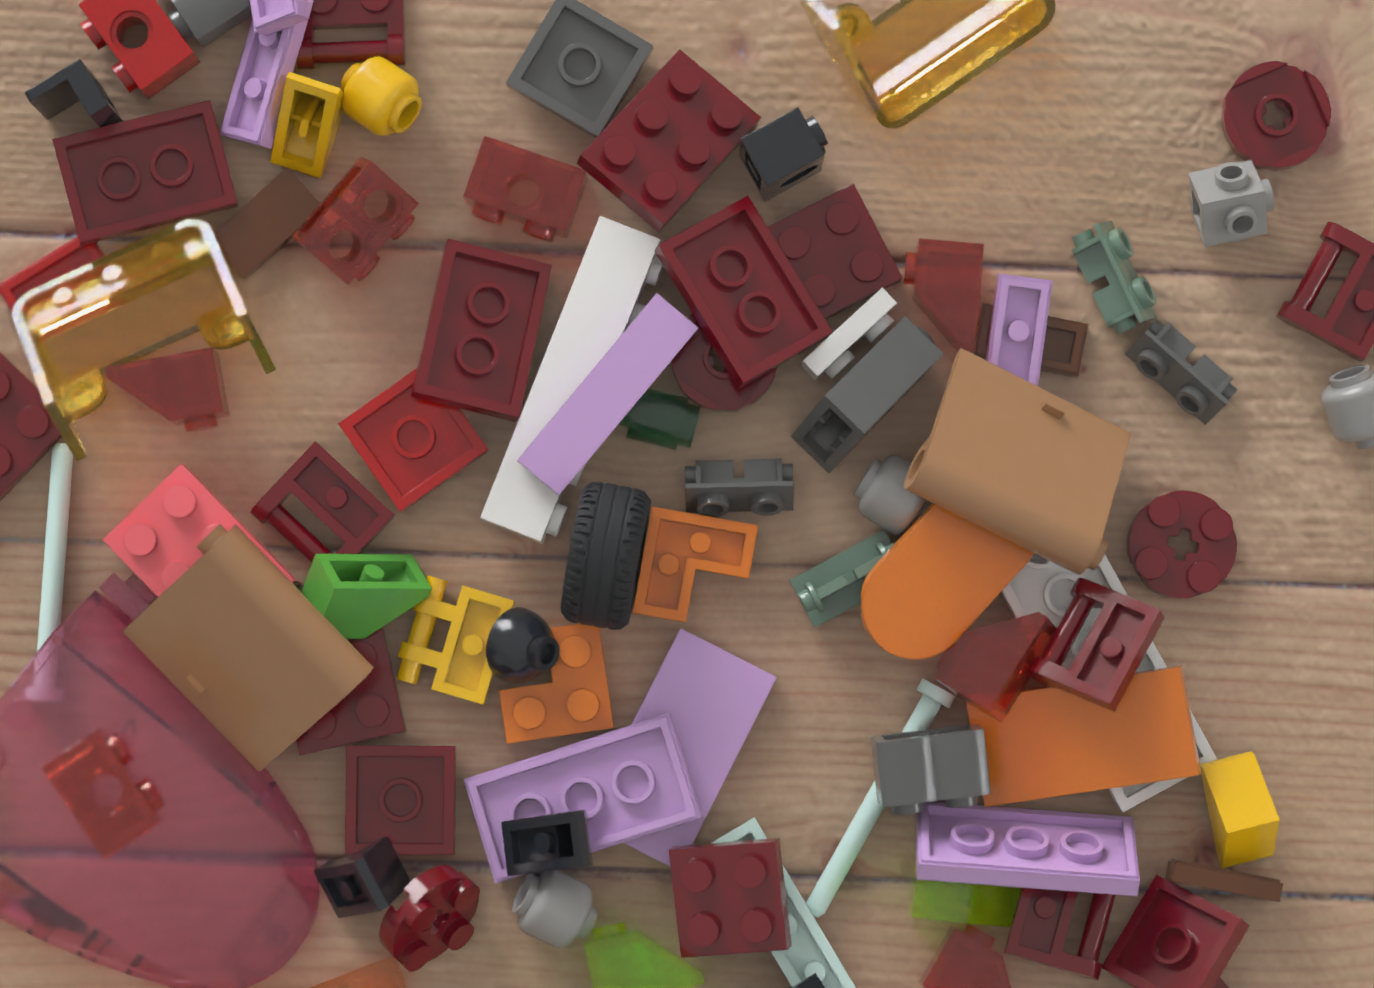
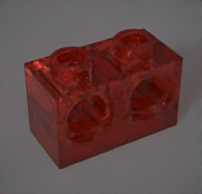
(345, 210)

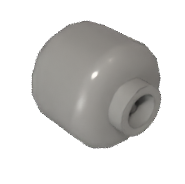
(1351, 405)
(884, 496)
(554, 908)

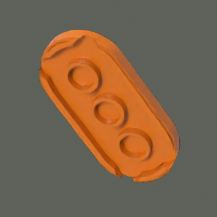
(935, 583)

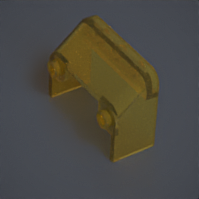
(922, 47)
(127, 310)

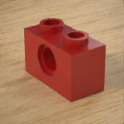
(156, 62)

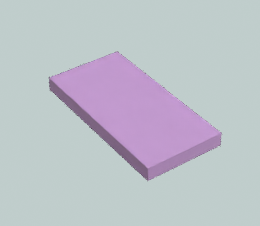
(712, 709)
(624, 779)
(1027, 848)

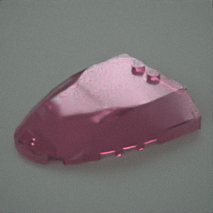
(200, 897)

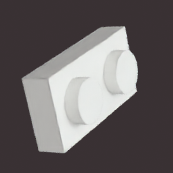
(867, 321)

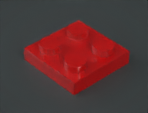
(411, 442)

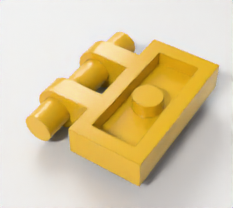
(463, 662)

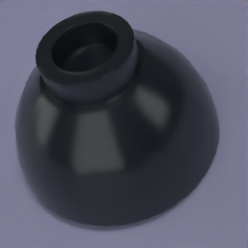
(520, 646)

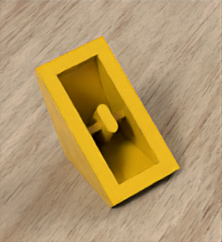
(307, 125)
(1239, 809)

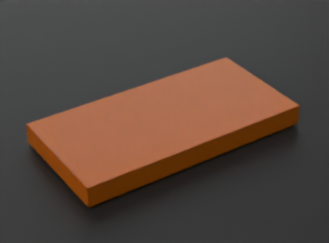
(1071, 746)

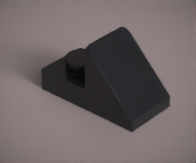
(547, 843)
(364, 880)

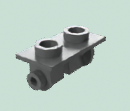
(1198, 388)
(763, 490)

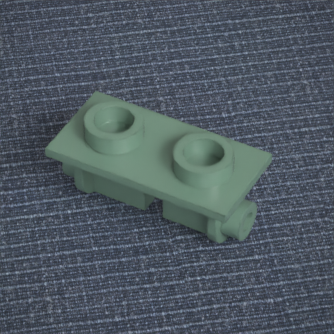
(1109, 257)
(838, 582)

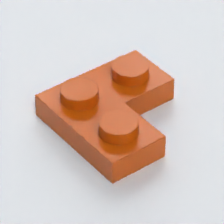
(677, 547)
(573, 700)

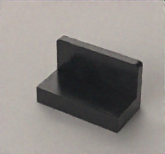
(70, 86)

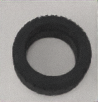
(605, 555)

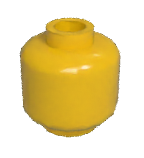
(380, 96)

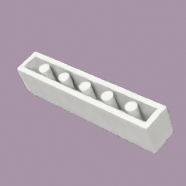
(592, 320)

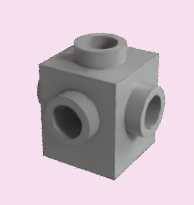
(1229, 202)

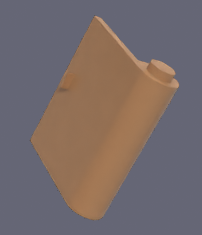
(1021, 464)
(247, 647)

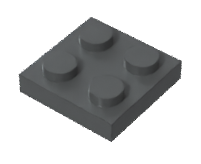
(579, 66)

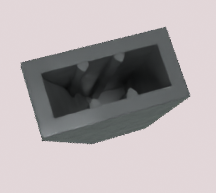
(867, 393)

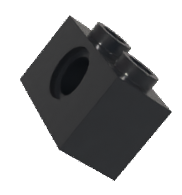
(783, 153)

